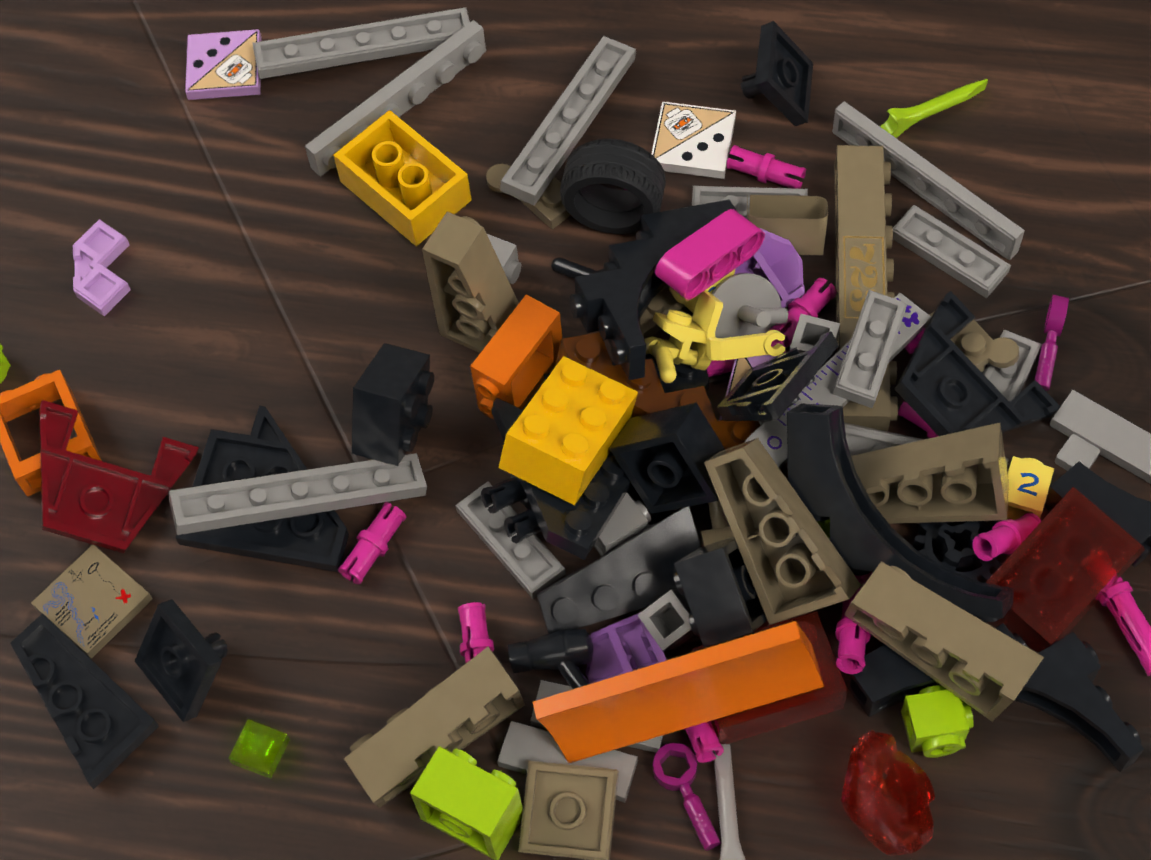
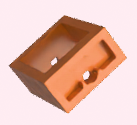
(517, 356)
(27, 399)

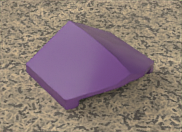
(779, 265)
(622, 649)

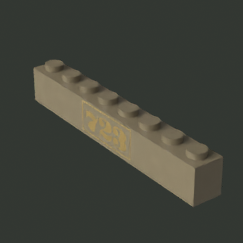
(862, 259)

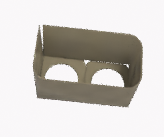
(792, 217)

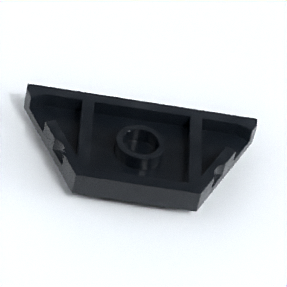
(776, 384)

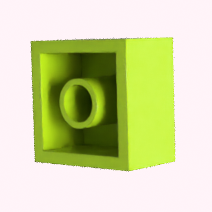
(468, 801)

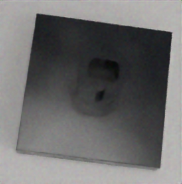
(781, 75)
(180, 659)

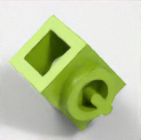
(936, 721)

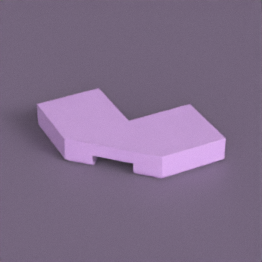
(92, 256)

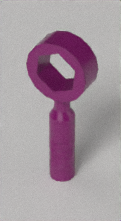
(1053, 327)
(691, 802)

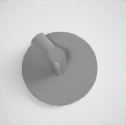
(749, 306)

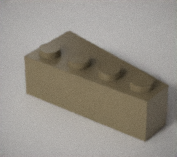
(466, 282)
(939, 478)
(777, 536)
(943, 640)
(446, 716)

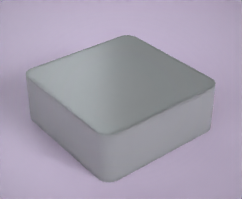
(1076, 451)

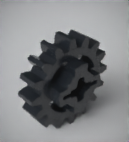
(947, 538)

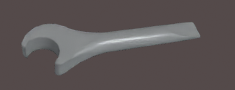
(730, 840)

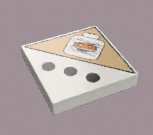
(694, 139)

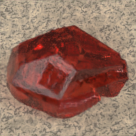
(891, 810)

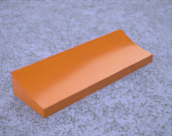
(681, 692)

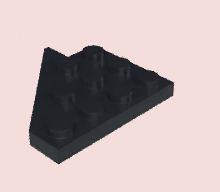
(562, 523)
(302, 540)

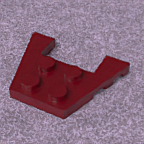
(95, 498)

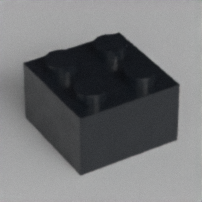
(391, 404)
(666, 457)
(719, 593)

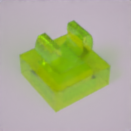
(259, 748)

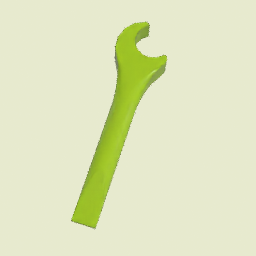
(903, 118)

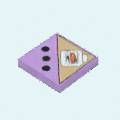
(222, 65)

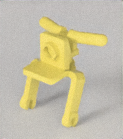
(701, 333)

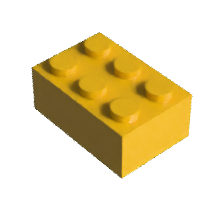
(402, 177)
(567, 430)

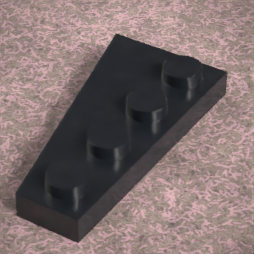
(622, 578)
(88, 707)

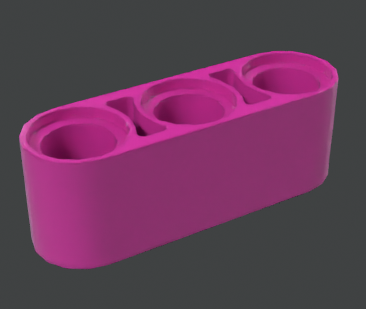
(709, 254)

